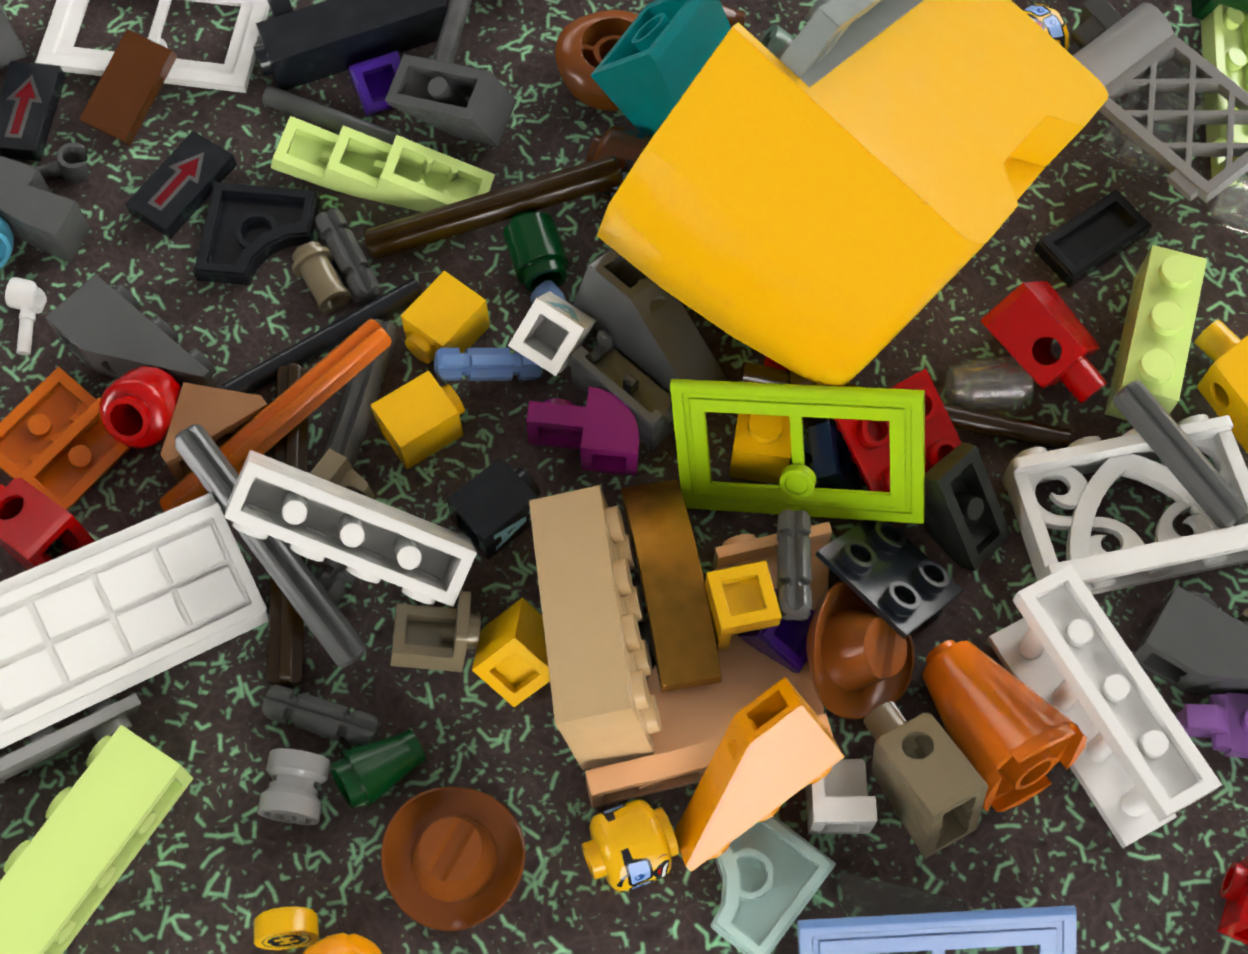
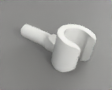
(30, 300)

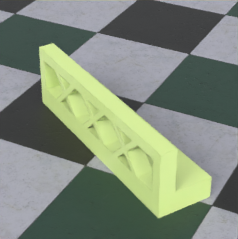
(1225, 47)

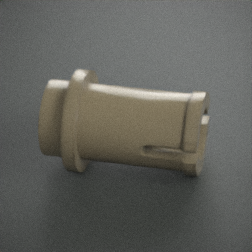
(314, 265)

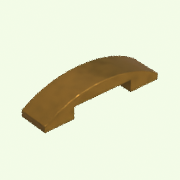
(672, 586)

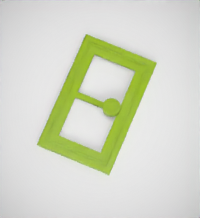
(797, 482)

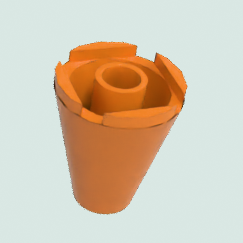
(999, 723)

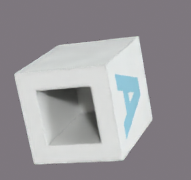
(551, 332)

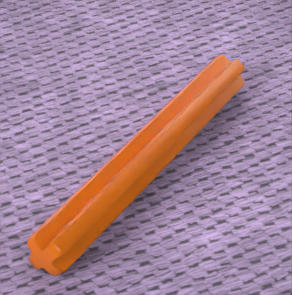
(292, 406)

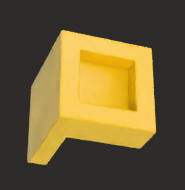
(741, 601)
(513, 653)

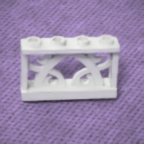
(1130, 458)

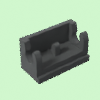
(615, 373)

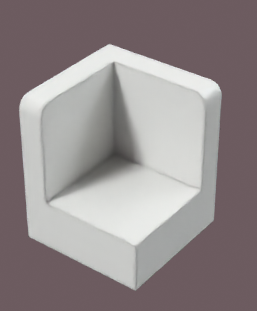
(841, 801)

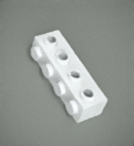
(349, 529)

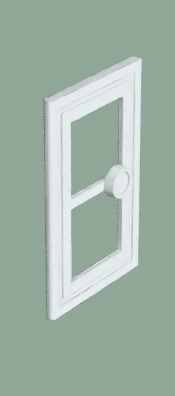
(233, 75)

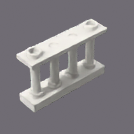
(1136, 752)

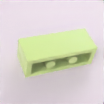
(1159, 326)

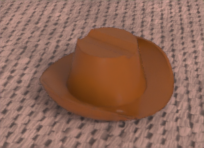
(582, 48)
(855, 655)
(452, 857)

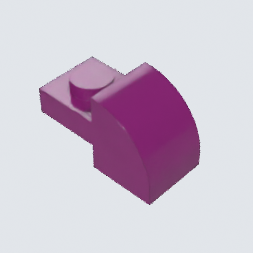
(601, 430)

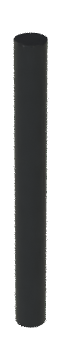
(325, 338)

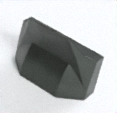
(963, 508)

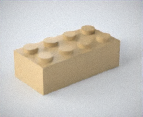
(593, 628)

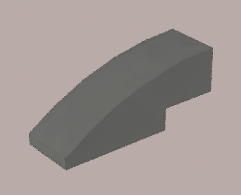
(36, 214)

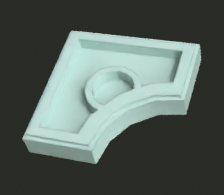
(766, 885)

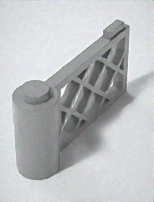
(1135, 50)

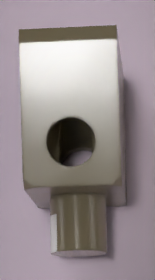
(925, 778)

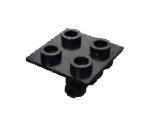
(890, 575)

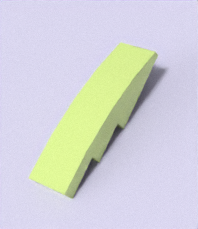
(375, 170)

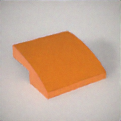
(58, 440)

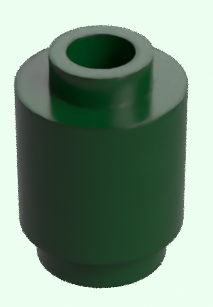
(536, 249)

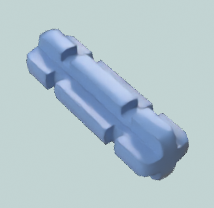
(484, 365)

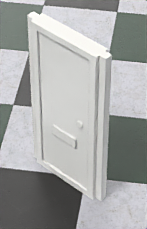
(120, 614)

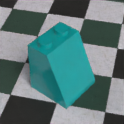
(660, 58)

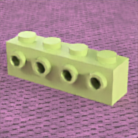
(86, 843)

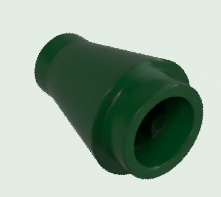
(374, 768)

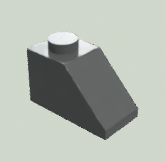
(452, 98)

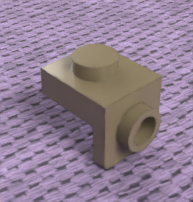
(434, 635)

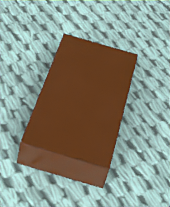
(128, 87)

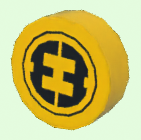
(286, 928)

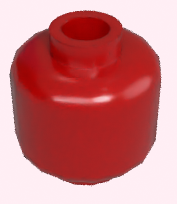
(140, 406)

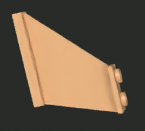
(699, 716)

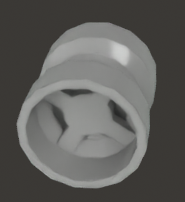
(293, 793)

